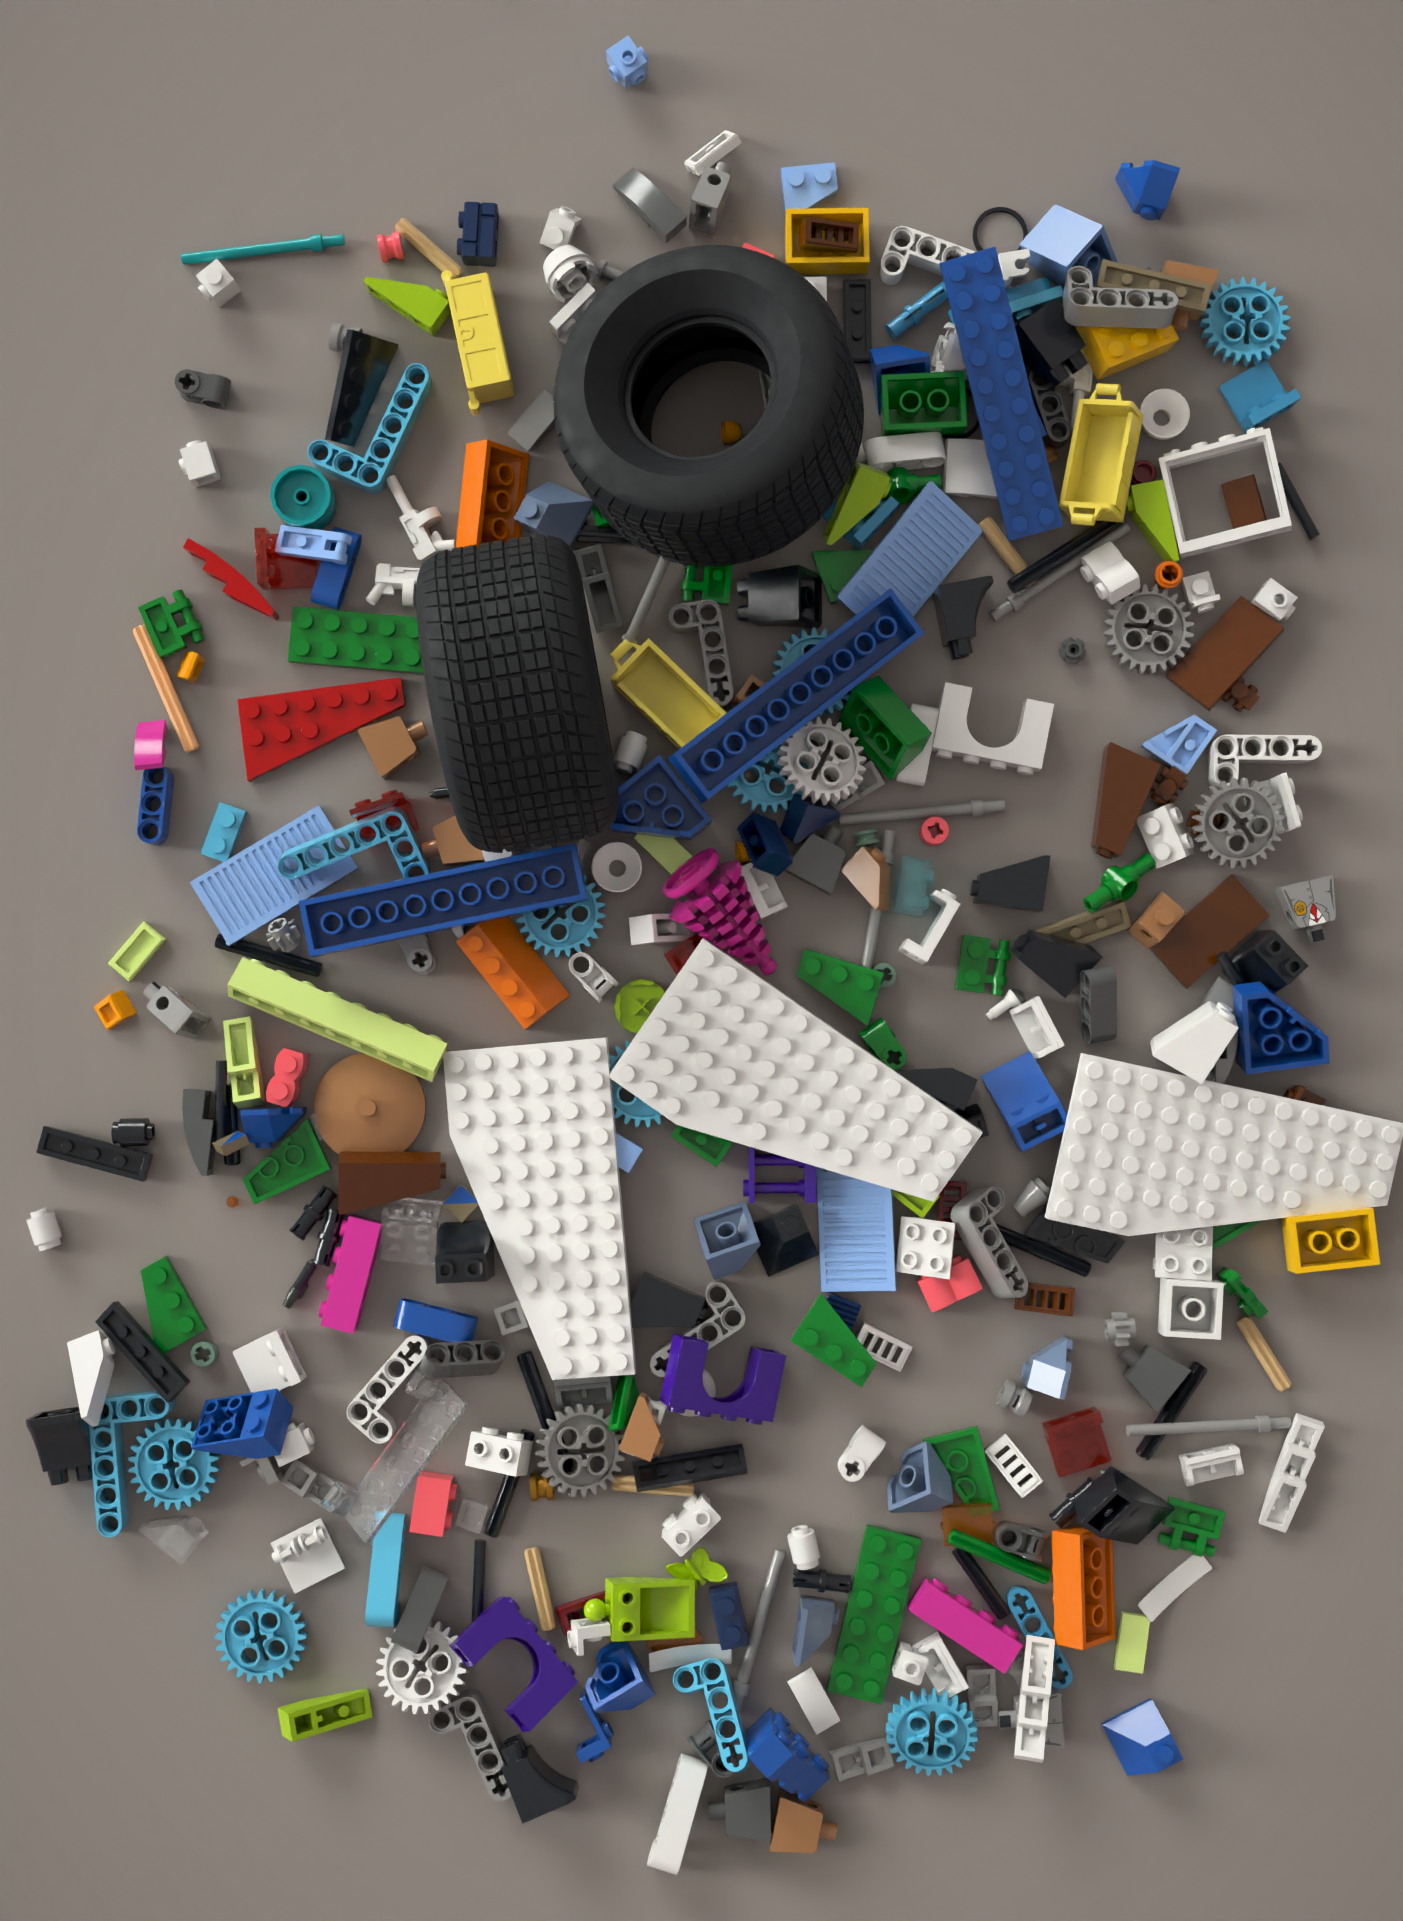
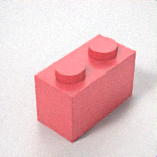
(432, 1503)

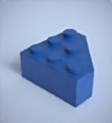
(658, 805)
(1274, 1032)
(785, 1755)

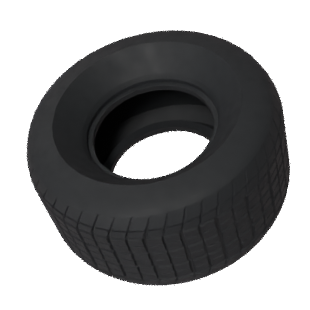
(652, 330)
(516, 693)

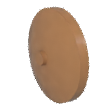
(369, 1106)

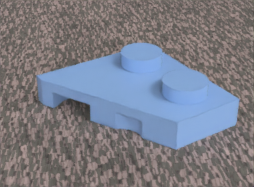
(808, 185)
(1181, 743)

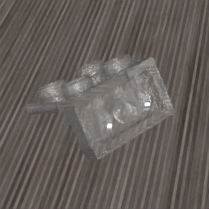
(410, 1230)

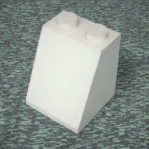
(1196, 1040)

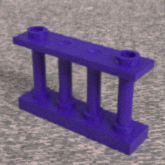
(805, 1187)

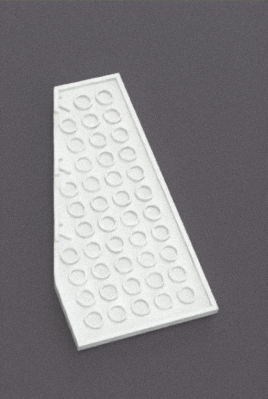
(770, 1075)
(1179, 1154)
(547, 1177)

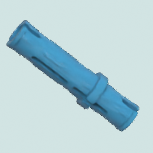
(897, 326)

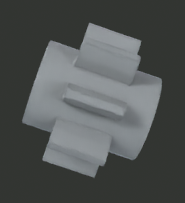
(283, 935)
(1120, 1329)

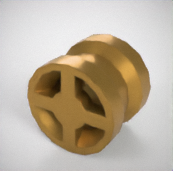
(540, 1489)

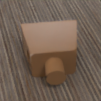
(1191, 272)
(392, 744)
(451, 845)
(1156, 920)
(799, 1825)

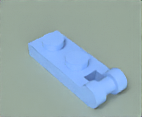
(312, 544)

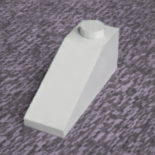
(92, 1371)

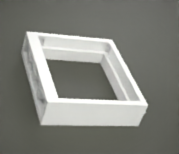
(1203, 451)

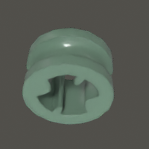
(866, 838)
(881, 967)
(205, 1345)

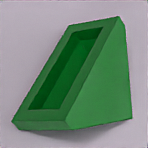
(624, 1402)

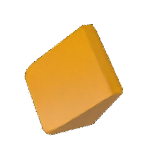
(190, 667)
(115, 1009)

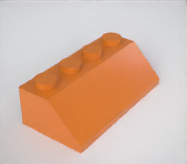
(491, 493)
(513, 970)
(1082, 1588)

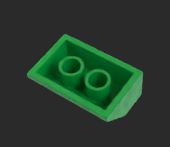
(923, 403)
(884, 726)

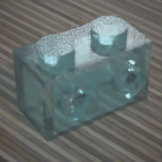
(911, 886)

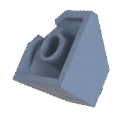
(1049, 1369)
(920, 1482)

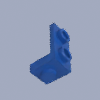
(594, 1746)

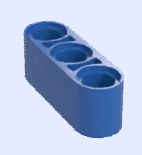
(334, 578)
(161, 817)
(435, 1321)

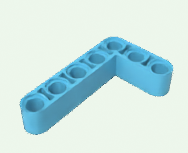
(382, 439)
(358, 843)
(115, 1453)

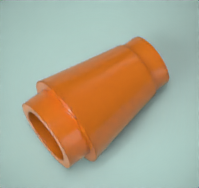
(1171, 571)

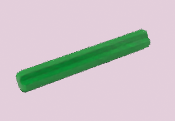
(998, 1556)

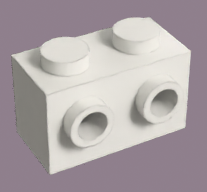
(499, 1452)

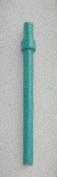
(315, 242)

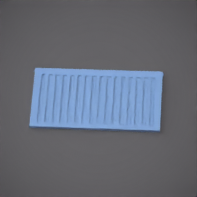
(914, 553)
(250, 890)
(855, 1234)

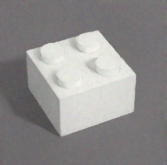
(1190, 1308)

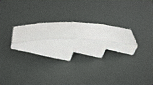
(1290, 1473)
(1034, 1698)

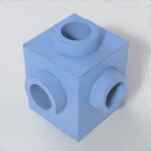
(627, 62)

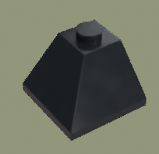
(784, 1240)

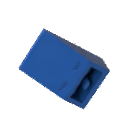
(1025, 1101)
(244, 1425)

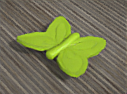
(698, 1568)

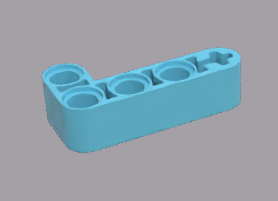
(385, 1574)
(718, 1716)

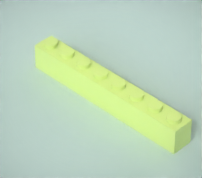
(337, 1018)

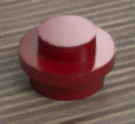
(1143, 472)

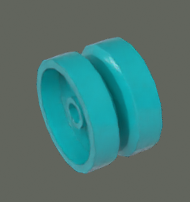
(300, 483)

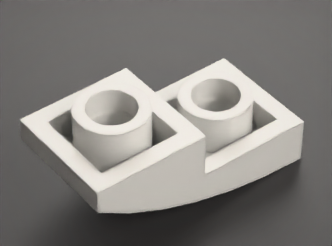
(813, 1701)

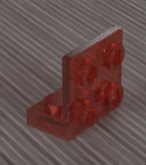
(280, 571)
(389, 799)
(1076, 1441)

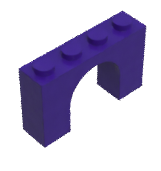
(752, 1400)
(550, 1676)

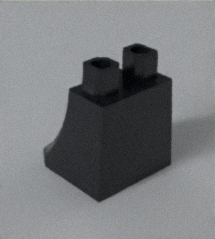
(1050, 341)
(782, 597)
(957, 613)
(1268, 960)
(464, 1252)
(62, 1443)
(532, 1782)

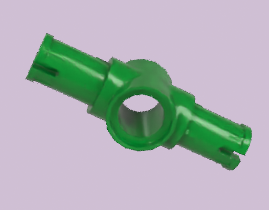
(907, 485)
(1119, 883)

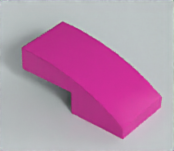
(150, 745)

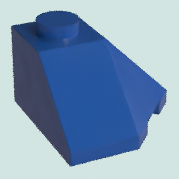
(1147, 187)
(269, 1124)
(618, 1679)

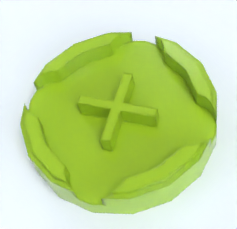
(636, 1003)

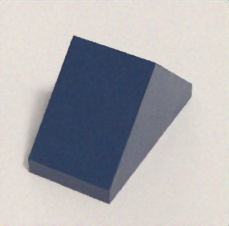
(806, 818)

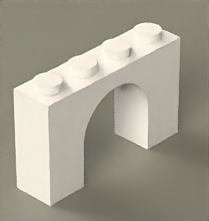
(954, 739)

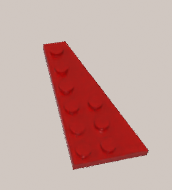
(299, 722)

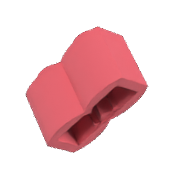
(286, 1084)
(944, 1292)

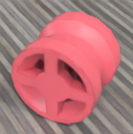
(390, 246)
(932, 836)

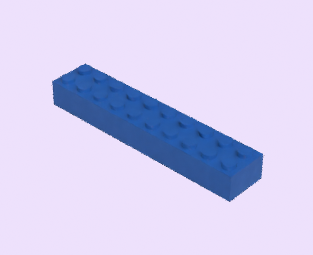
(1001, 393)
(795, 696)
(443, 900)

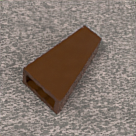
(1120, 797)
(385, 1177)

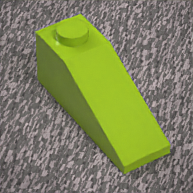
(415, 302)
(858, 498)
(1152, 516)
(323, 1714)

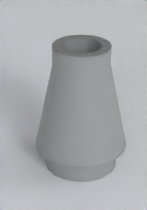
(1033, 1196)

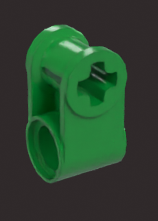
(881, 1040)

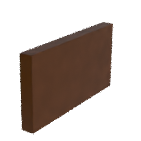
(1225, 653)
(1208, 929)

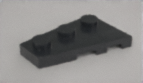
(1082, 1240)

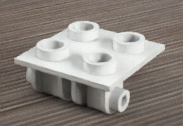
(925, 1247)
(1184, 1254)
(307, 1555)

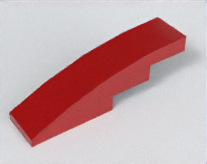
(236, 586)

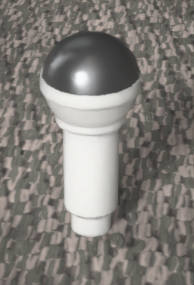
(1013, 998)

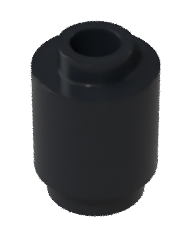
(133, 1132)

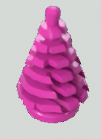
(719, 907)

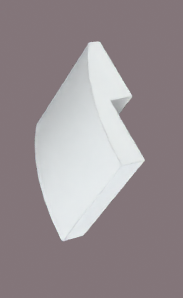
(967, 469)

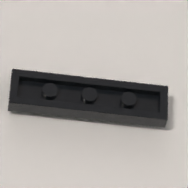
(94, 1153)
(142, 1351)
(689, 1467)

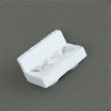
(1165, 835)
(690, 1524)

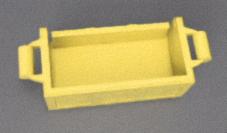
(479, 338)
(1101, 458)
(663, 692)

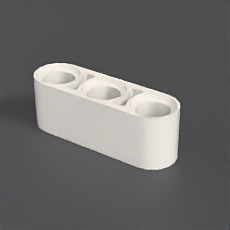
(906, 451)
(916, 771)

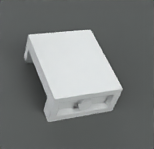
(922, 952)

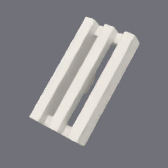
(712, 152)

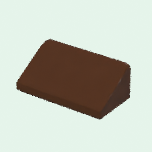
(1243, 501)

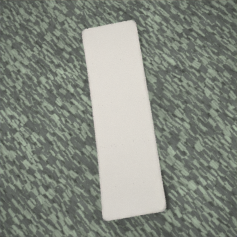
(1173, 1586)
(687, 1655)

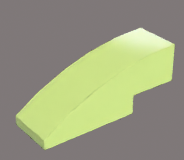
(243, 1063)

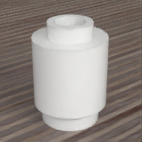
(630, 752)
(44, 1229)
(803, 1547)

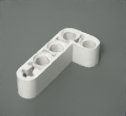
(912, 255)
(1264, 753)
(391, 1381)
(678, 1815)

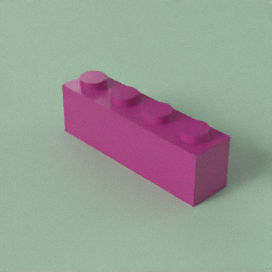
(352, 1273)
(965, 1624)

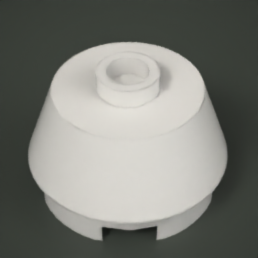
(568, 272)

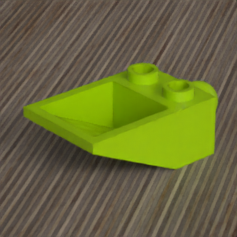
(653, 1611)

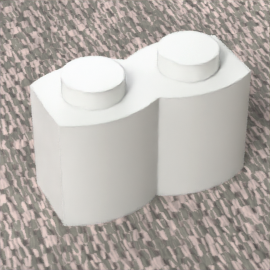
(1109, 573)

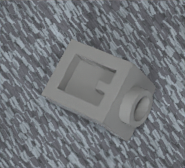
(267, 1468)

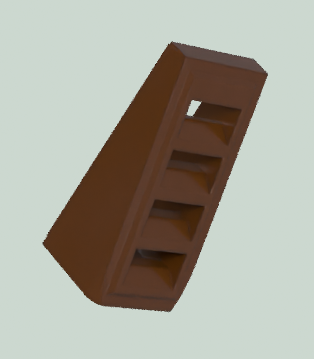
(828, 245)
(1056, 1289)

